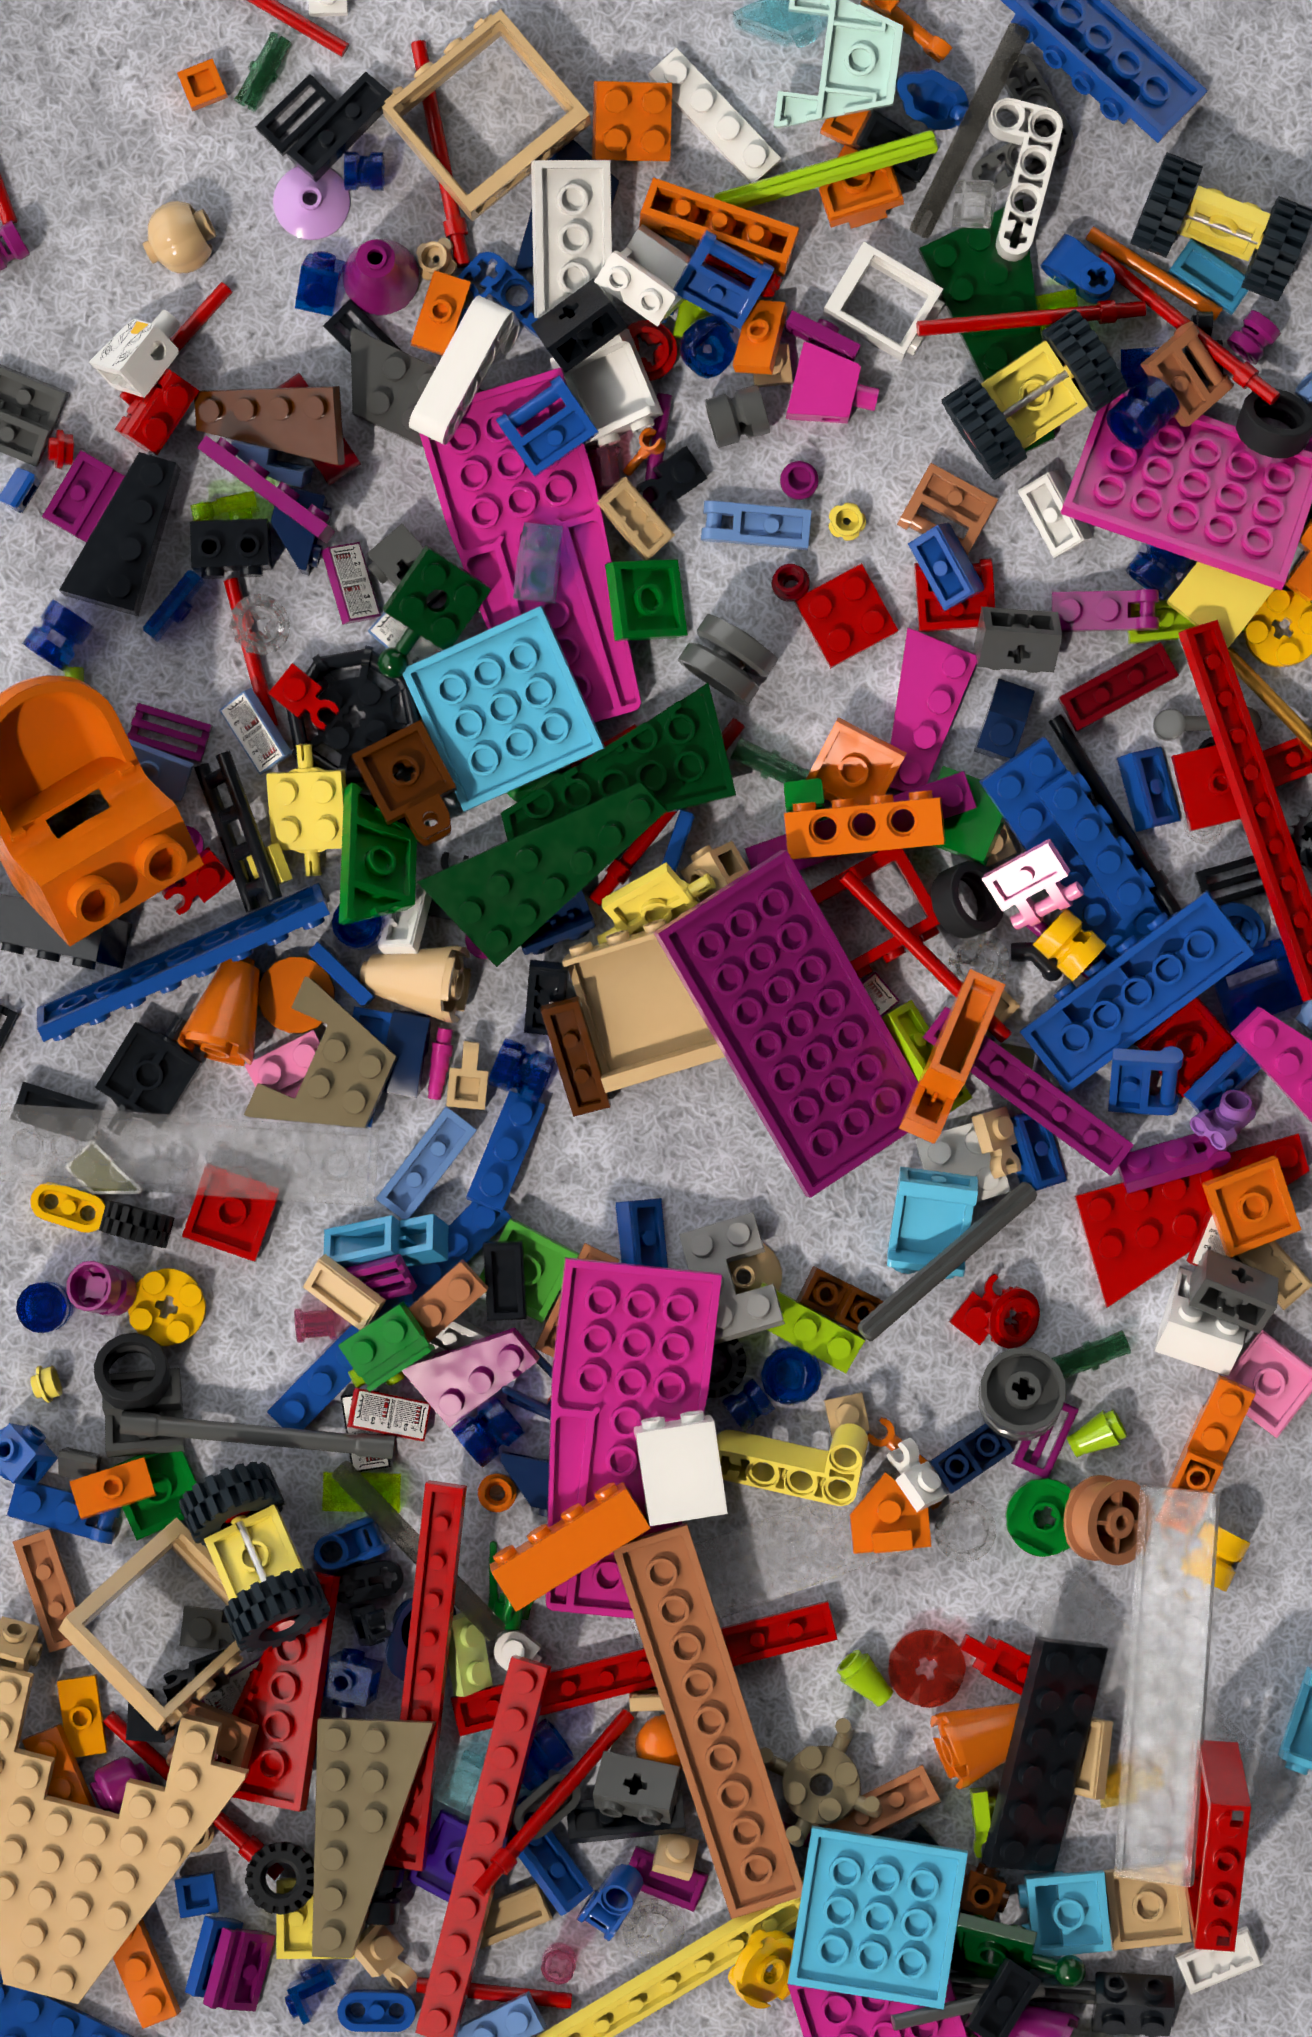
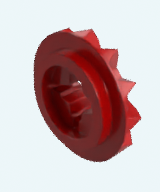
(664, 355)
(1023, 1322)

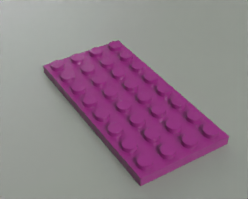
(792, 1021)

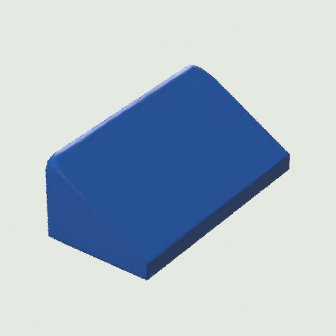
(946, 566)
(1148, 789)
(1037, 1154)
(642, 1232)

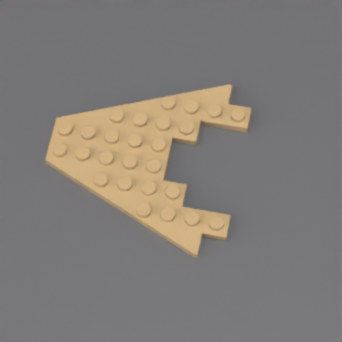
(85, 1875)

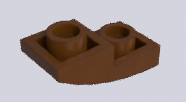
(837, 1298)

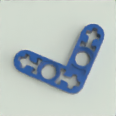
(498, 287)

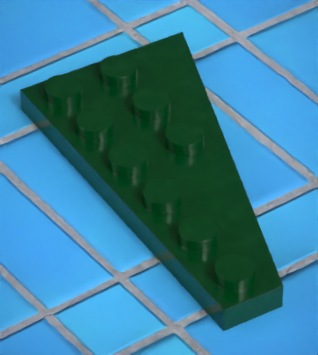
(984, 283)
(673, 754)
(524, 881)

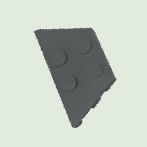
(386, 384)

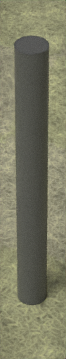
(951, 2009)

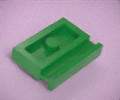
(386, 1346)

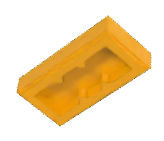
(82, 1715)

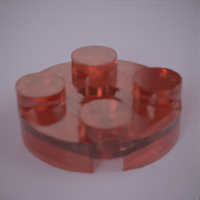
(947, 1674)

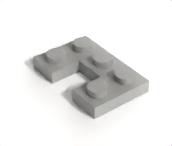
(711, 1251)

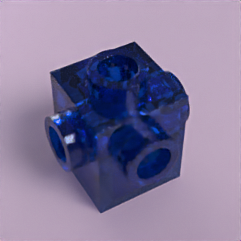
(352, 1678)

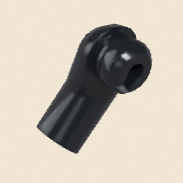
(1027, 952)

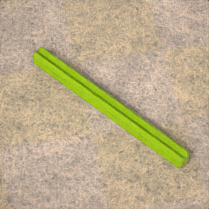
(831, 171)

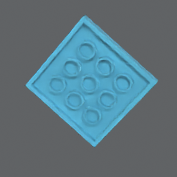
(503, 708)
(877, 1917)

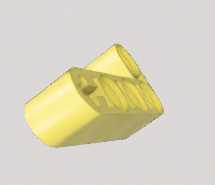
(744, 1455)

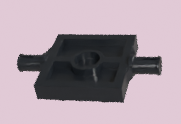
(149, 1070)

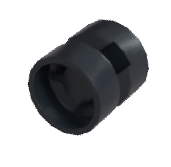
(385, 1904)

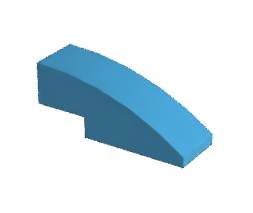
(417, 1239)

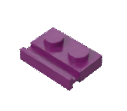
(83, 496)
(239, 1969)

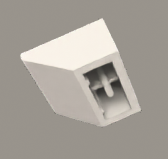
(1197, 1335)

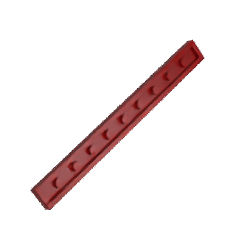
(1253, 794)
(429, 1656)
(631, 1670)
(485, 1834)

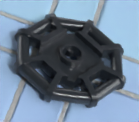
(347, 693)

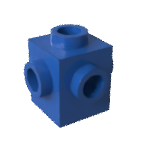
(24, 1454)

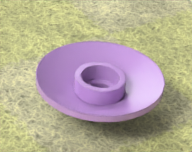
(314, 220)

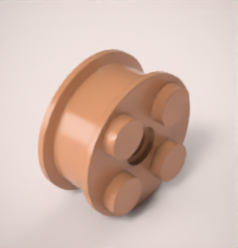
(1103, 1519)

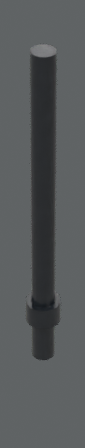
(1119, 821)

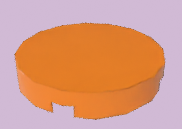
(280, 987)

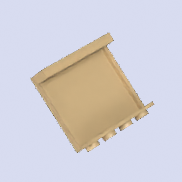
(638, 1009)

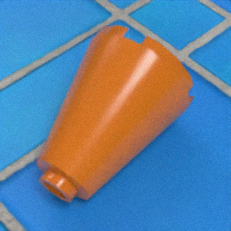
(226, 1015)
(974, 1740)

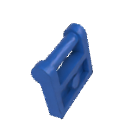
(717, 290)
(556, 435)
(1131, 1081)

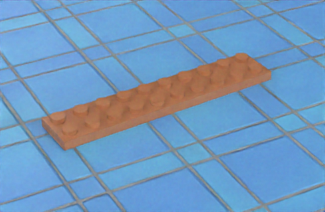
(709, 1720)

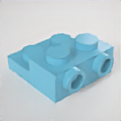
(1066, 1912)

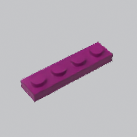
(255, 477)

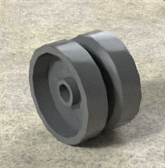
(730, 655)
(1025, 1371)

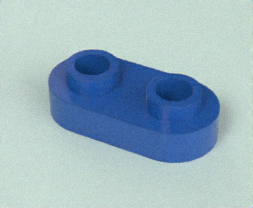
(377, 2013)

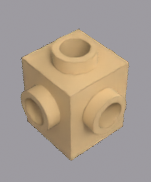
(713, 862)
(19, 1644)

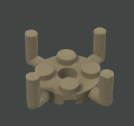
(808, 1765)

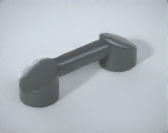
(1172, 723)

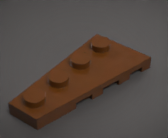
(282, 419)

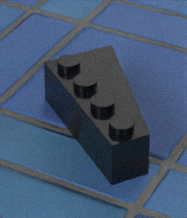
(125, 542)
(24, 928)

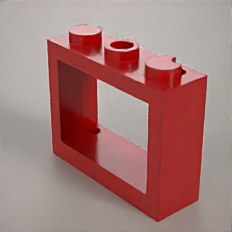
(893, 947)

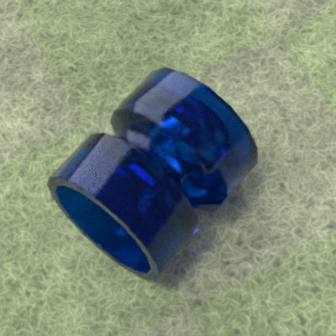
(1143, 412)
(1150, 576)
(65, 623)
(360, 934)
(521, 1070)
(44, 1307)
(488, 1431)
(546, 1753)

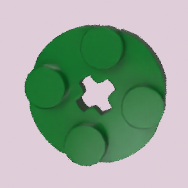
(1021, 1521)

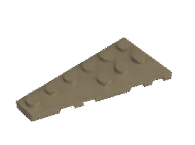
(360, 1800)

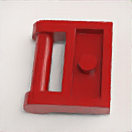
(960, 617)

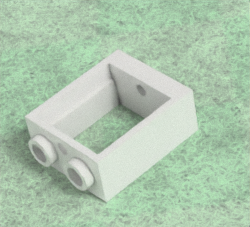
(867, 257)

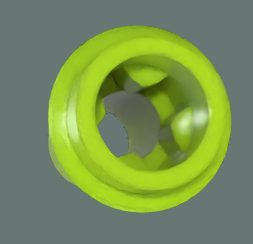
(1099, 1433)
(863, 1676)

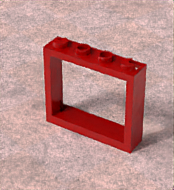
(1220, 1848)

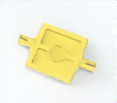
(306, 809)
(651, 898)

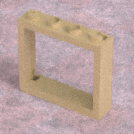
(456, 56)
(197, 1557)

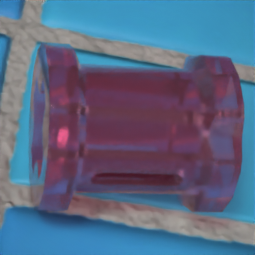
(605, 466)
(315, 1324)
(563, 1952)

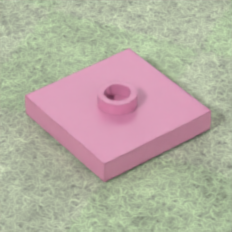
(1279, 1381)

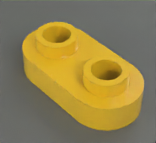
(69, 1208)

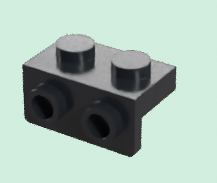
(1133, 2004)

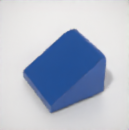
(19, 489)

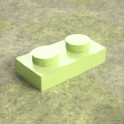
(468, 1658)

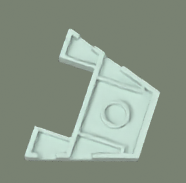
(856, 64)

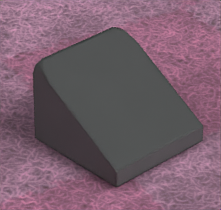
(77, 1463)

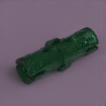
(263, 71)
(745, 752)
(1093, 1354)

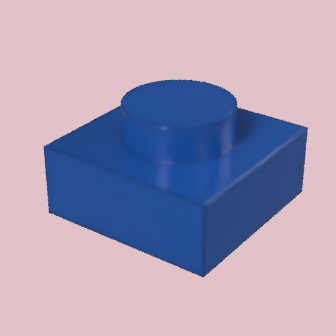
(197, 1894)

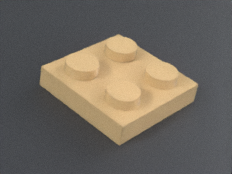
(1145, 1913)

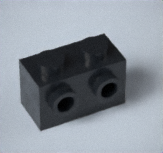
(230, 546)

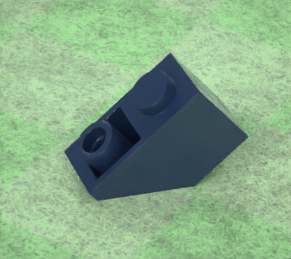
(299, 541)

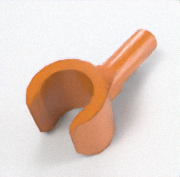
(645, 450)

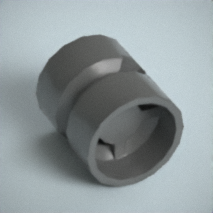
(737, 416)

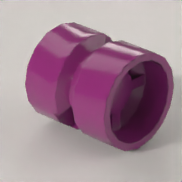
(101, 1288)

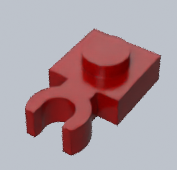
(299, 694)
(202, 882)
(971, 1316)

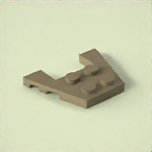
(343, 1075)

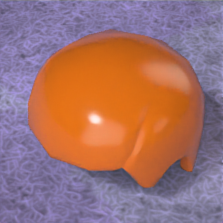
(656, 1742)

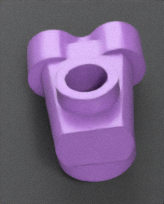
(1225, 1121)

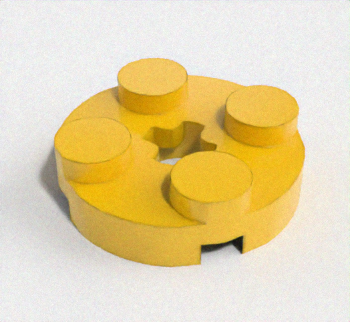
(1286, 650)
(187, 1297)
(750, 1975)

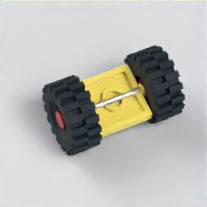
(1223, 225)
(1035, 394)
(254, 1556)

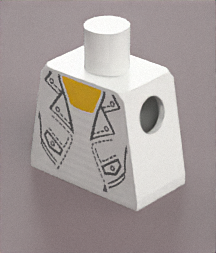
(138, 354)

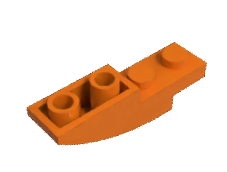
(1212, 1436)

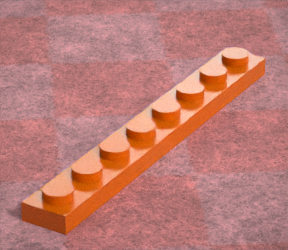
(137, 1956)

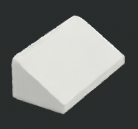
(1044, 503)

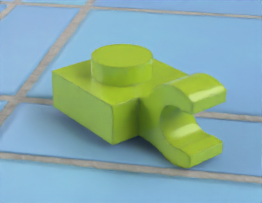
(982, 1813)

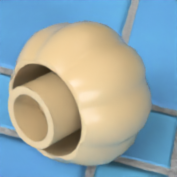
(179, 237)

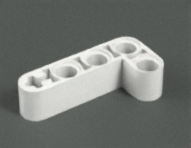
(1024, 182)
(478, 339)

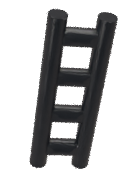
(223, 817)

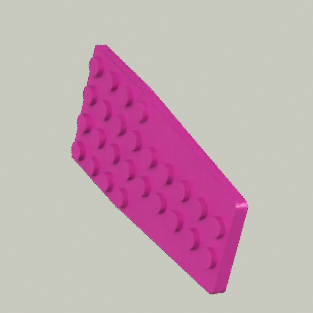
(489, 497)
(624, 1351)

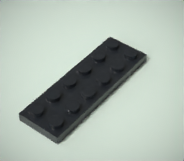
(1044, 1754)

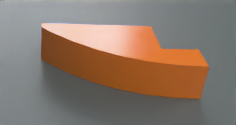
(952, 1056)

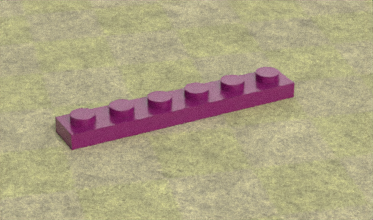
(955, 797)
(1043, 1102)

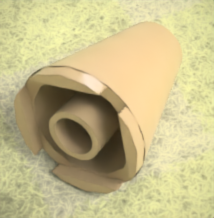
(424, 981)

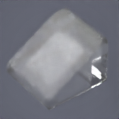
(974, 203)

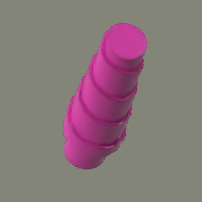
(440, 1061)

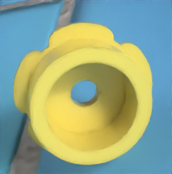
(856, 518)
(46, 1383)

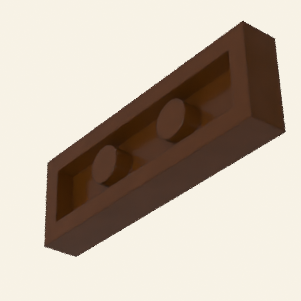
(575, 1056)

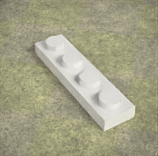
(715, 117)

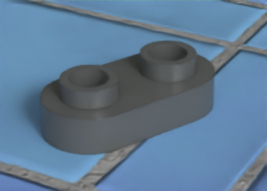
(537, 1797)

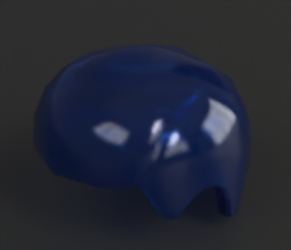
(713, 332)
(784, 1383)

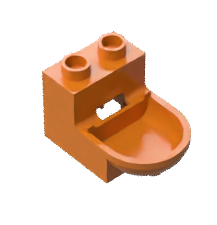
(54, 750)

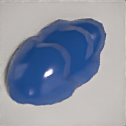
(932, 98)

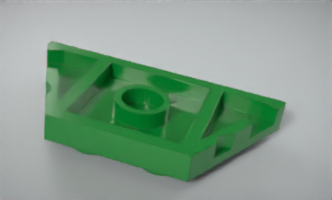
(375, 862)

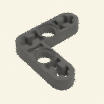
(1012, 86)

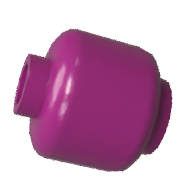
(111, 1782)

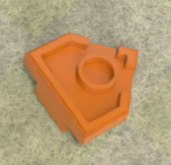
(861, 197)
(888, 1521)

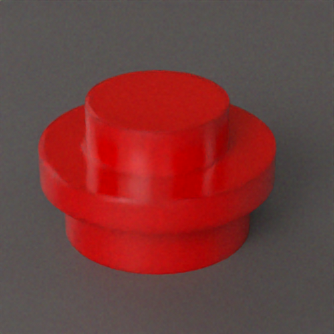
(61, 449)

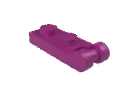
(1106, 610)
(1170, 1162)

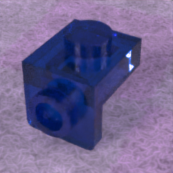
(319, 283)
(312, 1980)

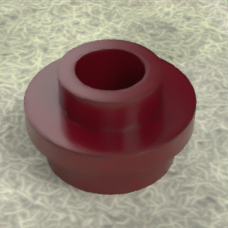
(786, 573)

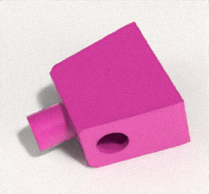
(827, 387)

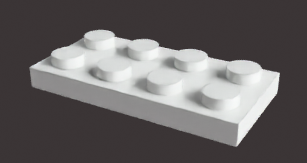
(569, 227)

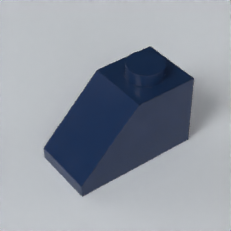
(1004, 721)
(531, 1478)

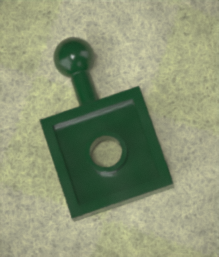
(439, 625)
(984, 1945)

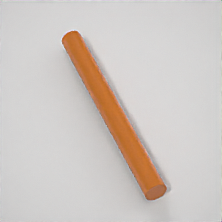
(1152, 272)

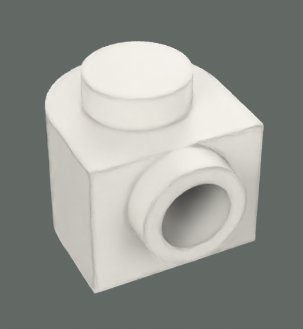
(515, 1643)

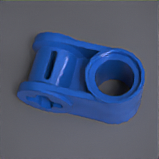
(1076, 267)
(353, 1543)
(610, 1905)

